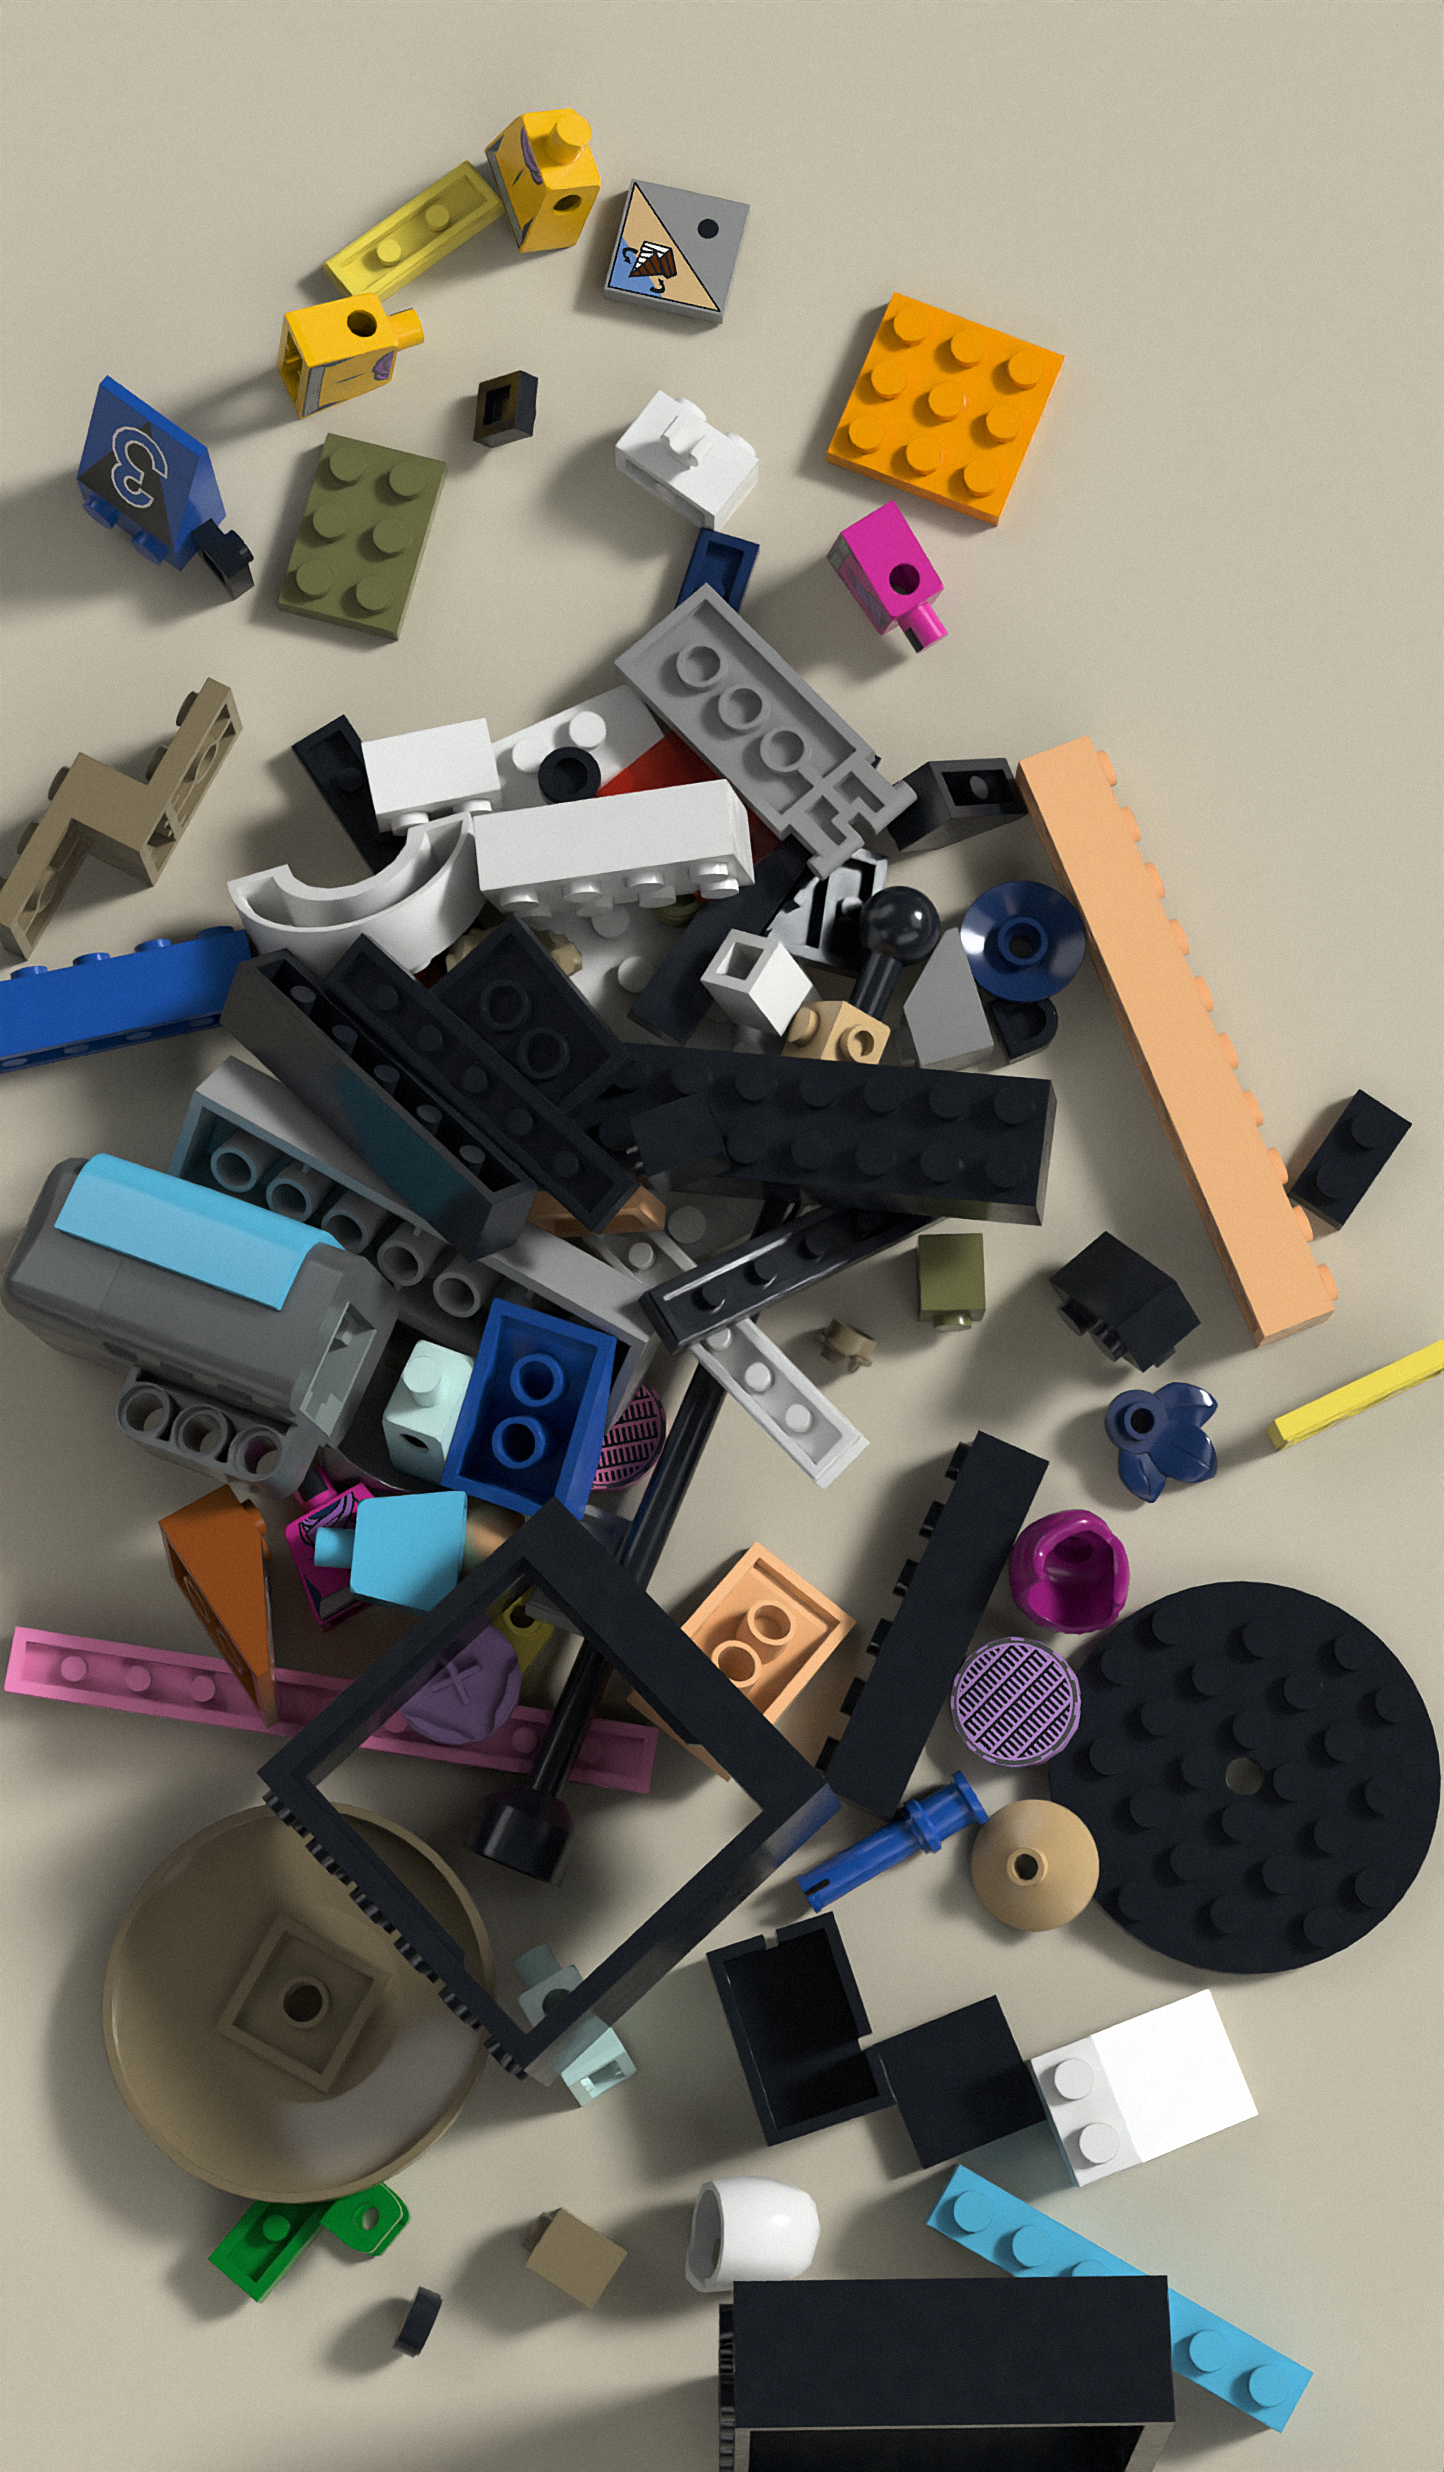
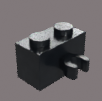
(1123, 1303)

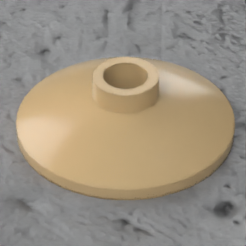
(1064, 1858)

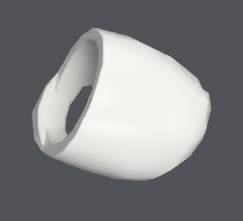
(763, 2228)

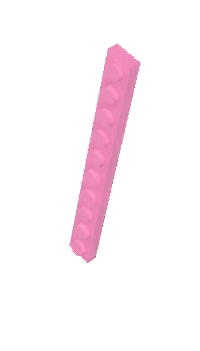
(208, 1694)

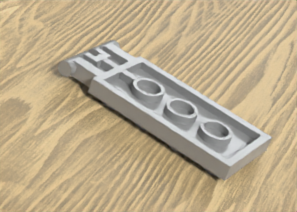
(762, 729)

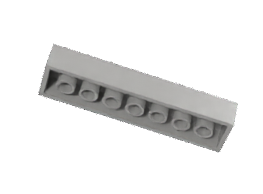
(272, 1151)

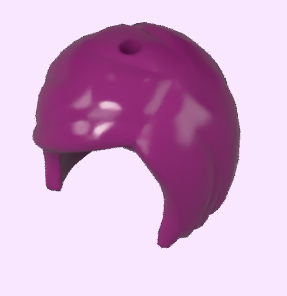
(1069, 1572)

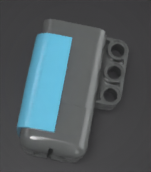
(206, 1313)

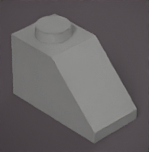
(944, 1014)

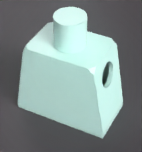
(426, 1410)
(606, 2060)

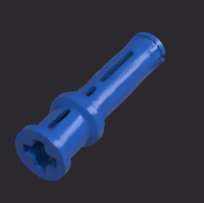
(920, 1827)

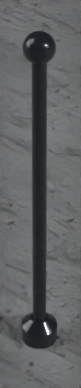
(528, 1823)

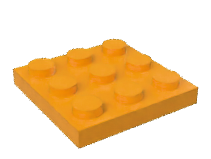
(945, 408)

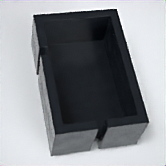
(799, 2029)

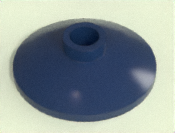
(1029, 914)

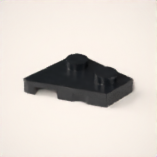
(822, 917)

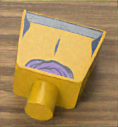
(545, 177)
(341, 350)

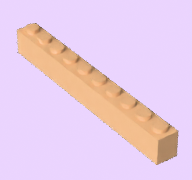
(1175, 1042)

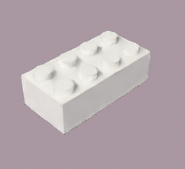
(615, 851)

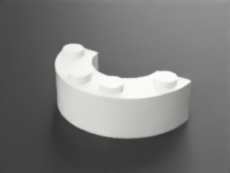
(407, 908)

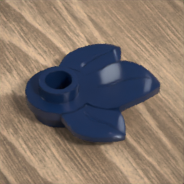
(1171, 1442)

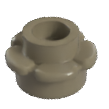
(846, 1346)

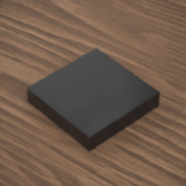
(960, 2082)

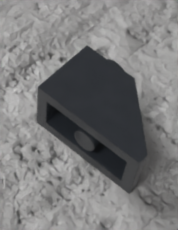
(956, 803)

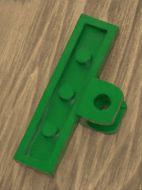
(276, 2235)

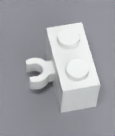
(687, 461)
(432, 775)

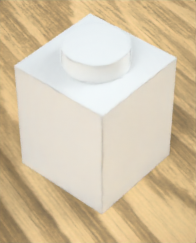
(756, 982)

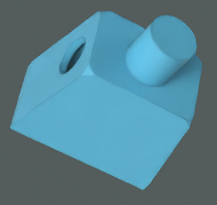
(402, 1549)

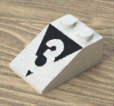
(1140, 2088)

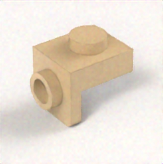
(835, 1033)

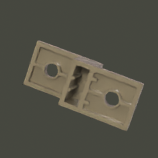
(116, 816)

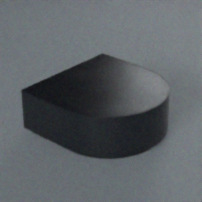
(1023, 1027)

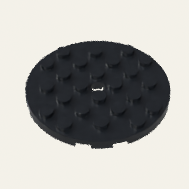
(1339, 1757)

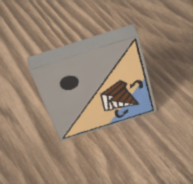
(676, 251)

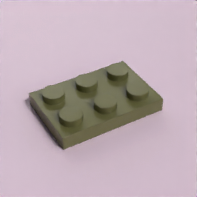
(362, 536)

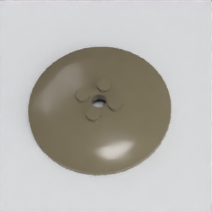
(207, 2028)

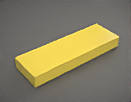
(416, 235)
(1357, 1396)

